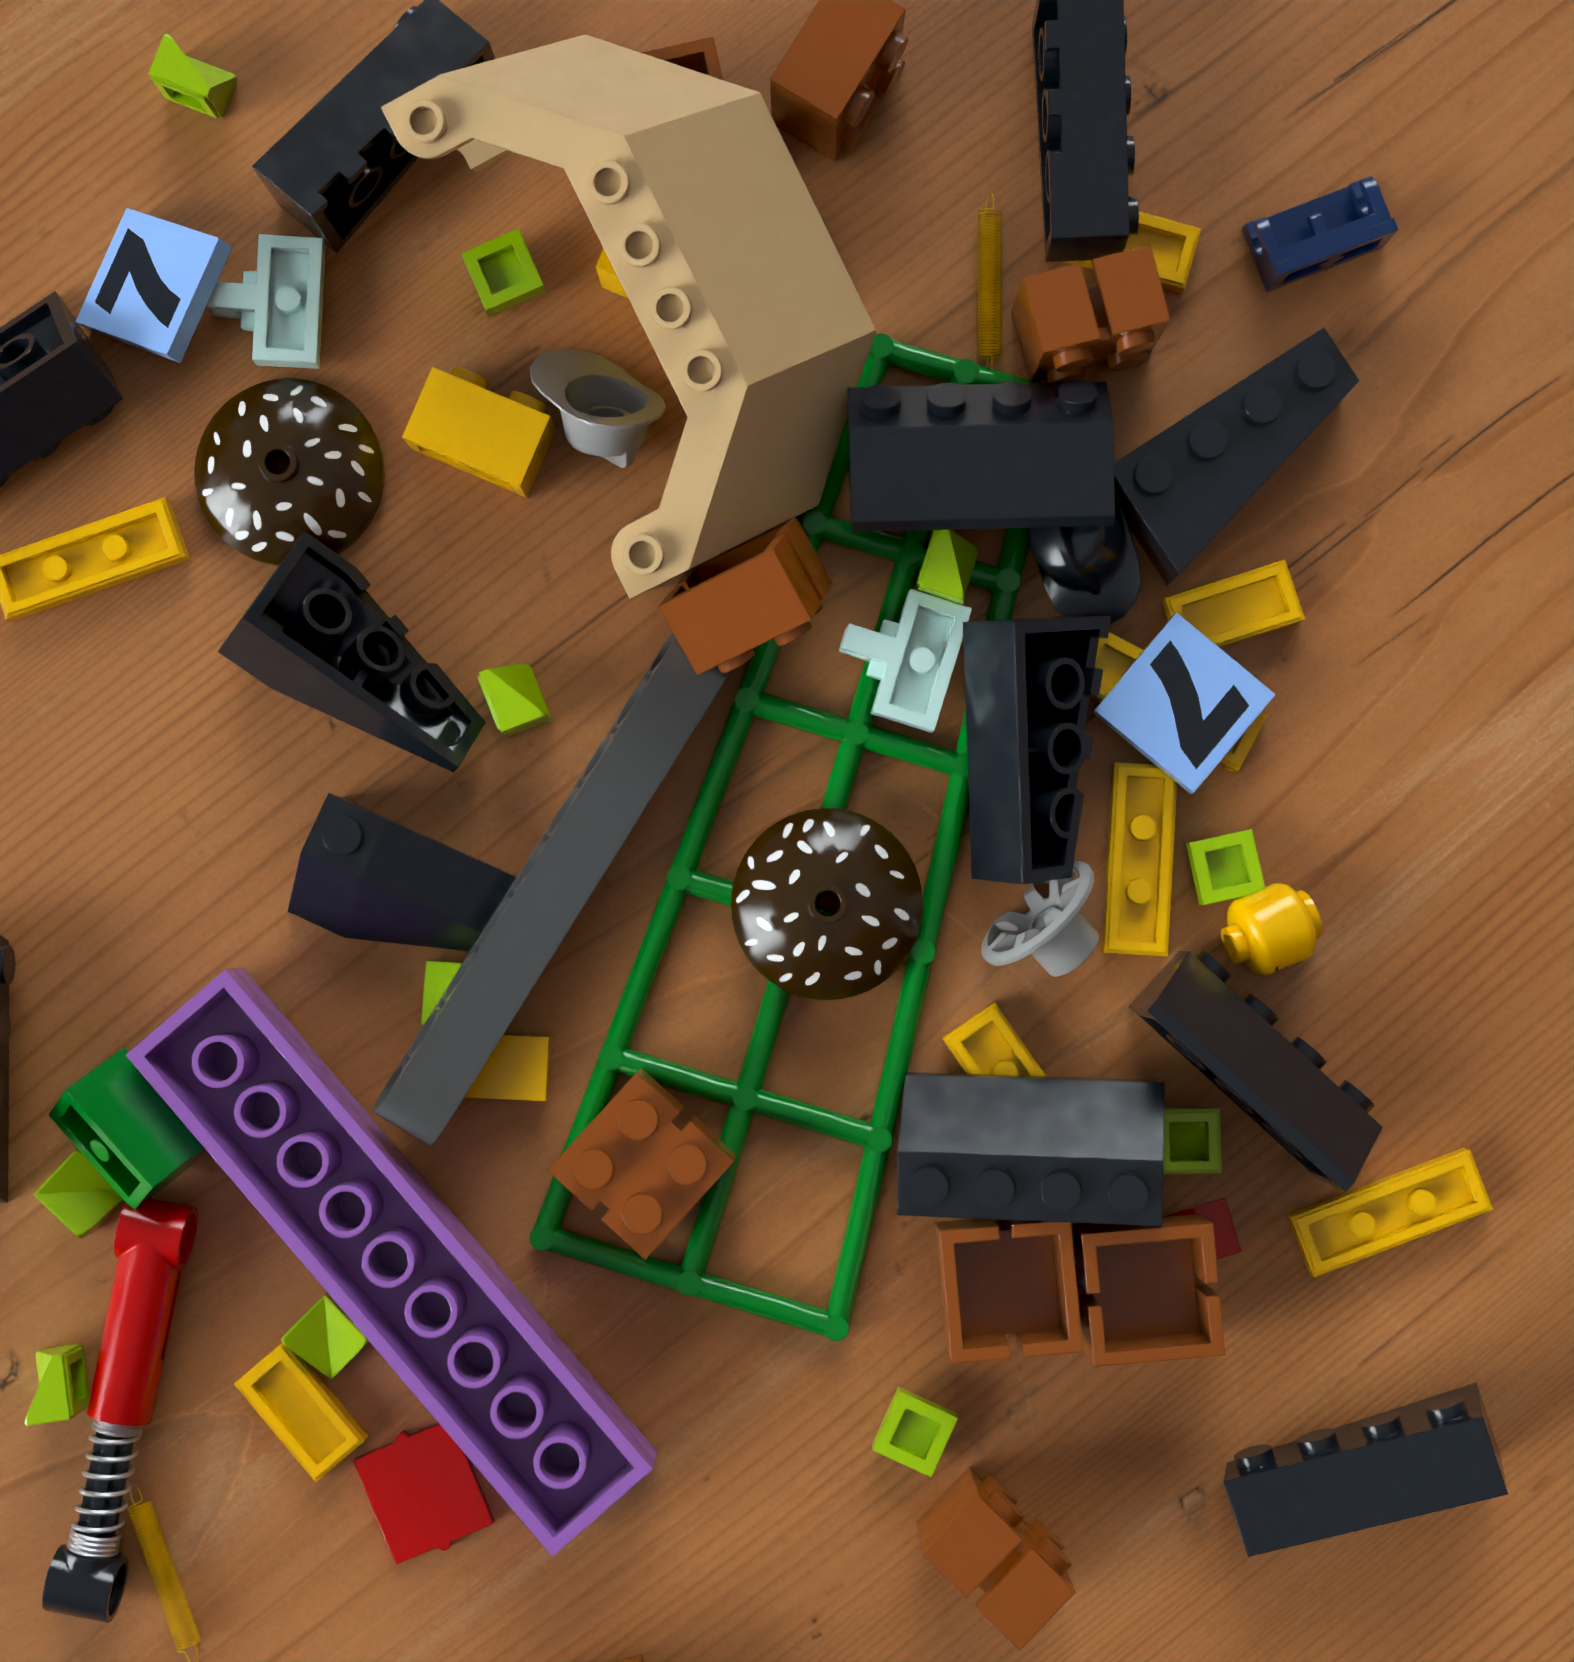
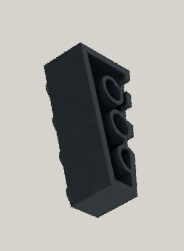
(1083, 128)
(343, 151)
(1215, 459)
(1027, 741)
(1366, 1473)

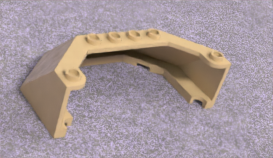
(713, 257)

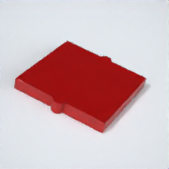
(423, 1492)

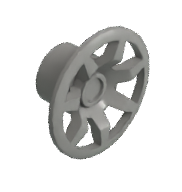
(1050, 930)

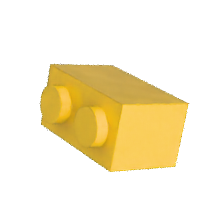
(480, 429)

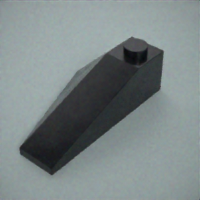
(337, 651)
(391, 882)

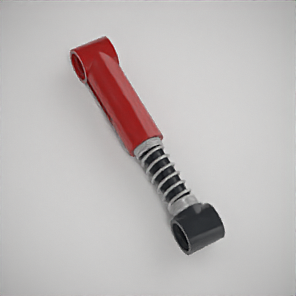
(151, 1251)

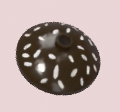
(331, 476)
(815, 952)

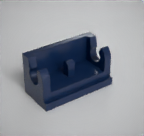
(1320, 233)

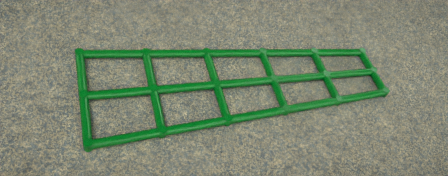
(746, 1095)

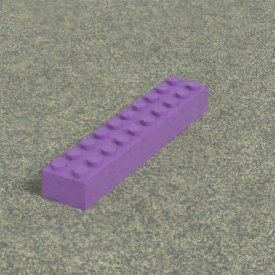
(394, 1258)

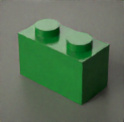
(126, 1129)

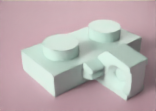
(279, 301)
(911, 658)

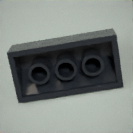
(48, 383)
(980, 456)
(1259, 1068)
(1032, 1148)

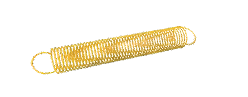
(987, 283)
(159, 1567)

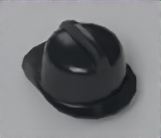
(1089, 567)

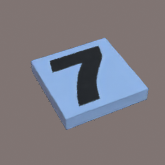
(153, 284)
(1183, 703)

